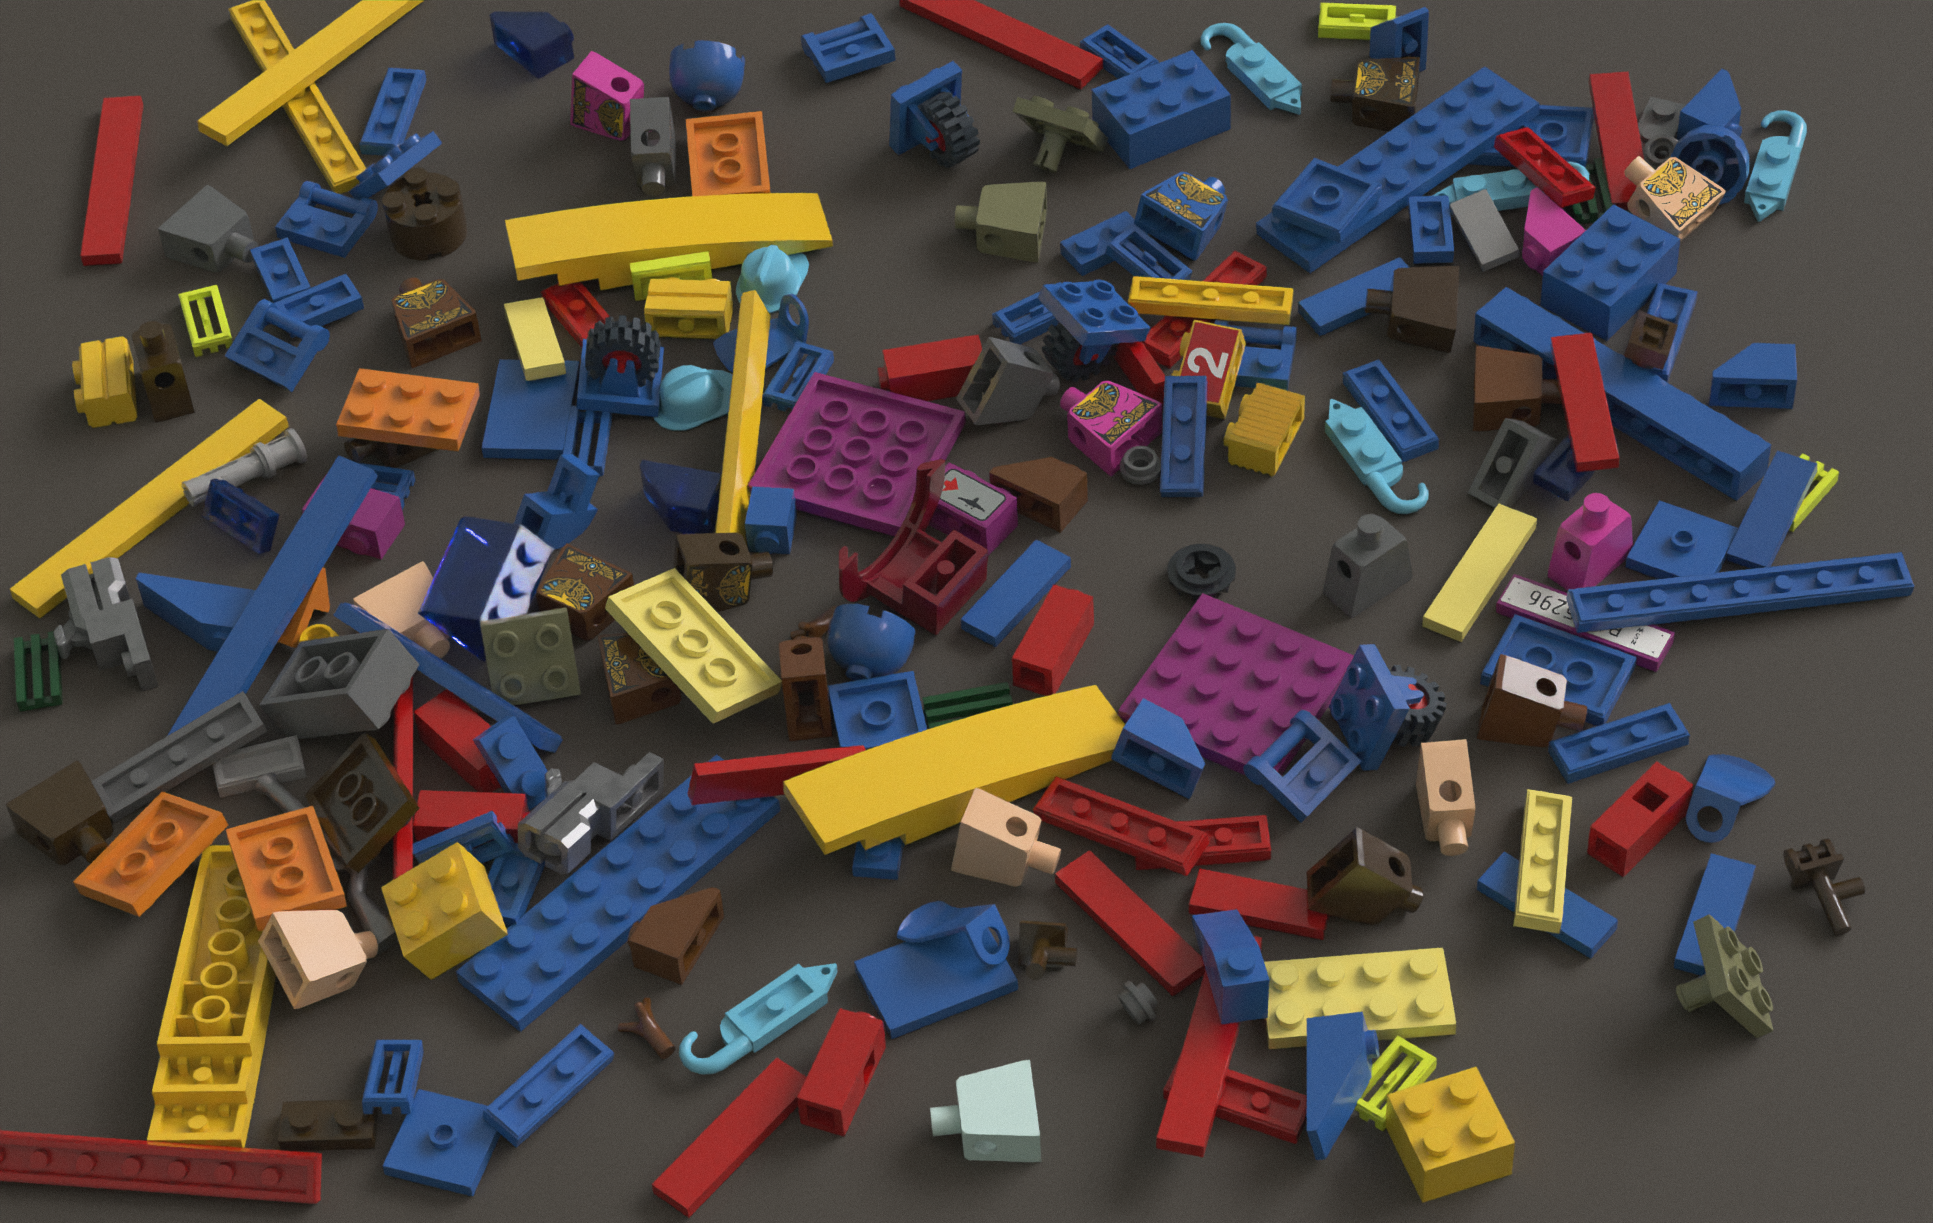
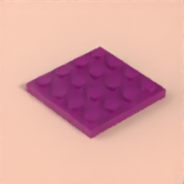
(857, 451)
(1238, 681)

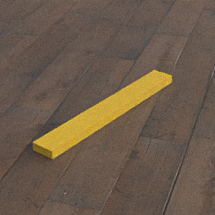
(301, 68)
(308, 108)
(743, 414)
(147, 507)

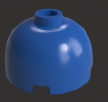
(706, 74)
(1716, 155)
(868, 644)

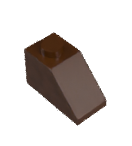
(1044, 489)
(676, 934)

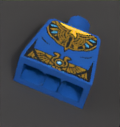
(1183, 212)

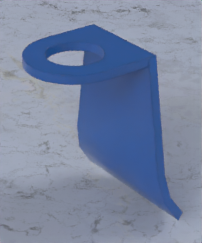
(781, 339)
(1726, 785)
(941, 919)

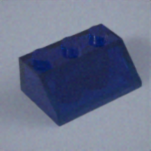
(484, 576)

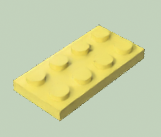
(693, 645)
(1395, 990)

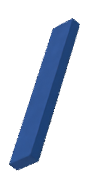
(454, 679)

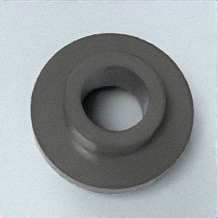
(1658, 144)
(1140, 465)
(1138, 1002)

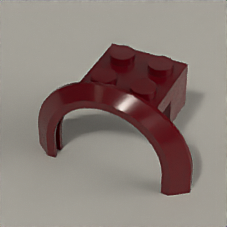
(917, 572)

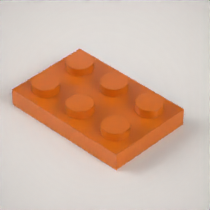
(728, 154)
(408, 409)
(150, 853)
(285, 865)

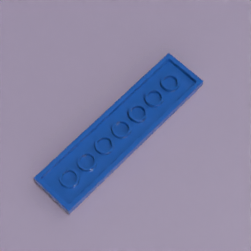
(1415, 159)
(602, 900)

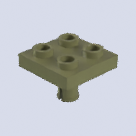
(1058, 129)
(531, 657)
(1729, 978)

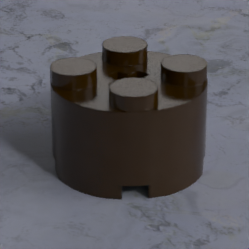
(425, 214)

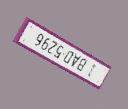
(1551, 608)

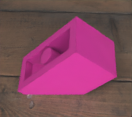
(1547, 231)

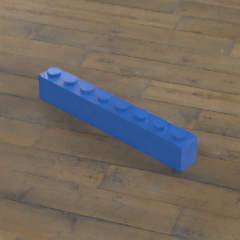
(1637, 400)

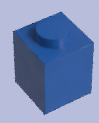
(771, 520)

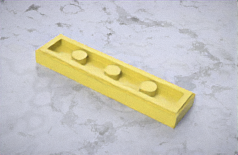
(1479, 572)
(1543, 861)

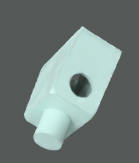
(994, 1115)

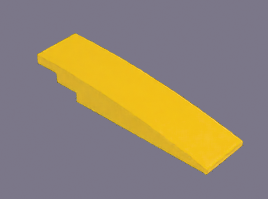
(609, 237)
(930, 776)
(213, 1015)

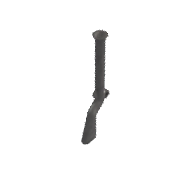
(369, 914)

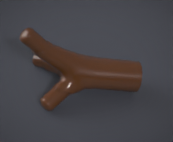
(816, 627)
(649, 1029)

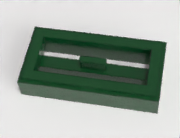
(1604, 195)
(36, 647)
(965, 703)

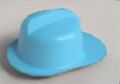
(772, 275)
(693, 397)

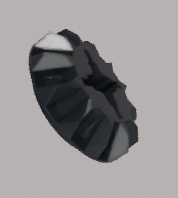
(1211, 560)

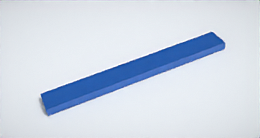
(282, 588)
(1739, 592)

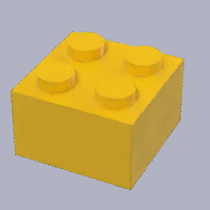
(444, 911)
(1449, 1134)

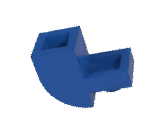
(565, 508)

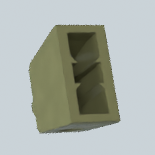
(1007, 219)

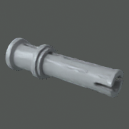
(261, 461)

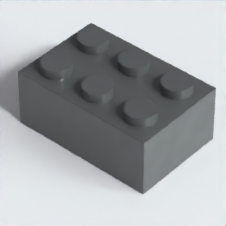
(340, 684)

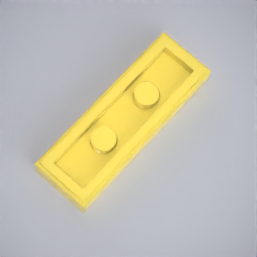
(534, 339)

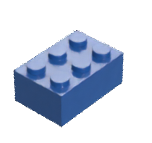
(1161, 109)
(1609, 272)

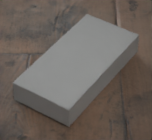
(1484, 230)
(245, 766)

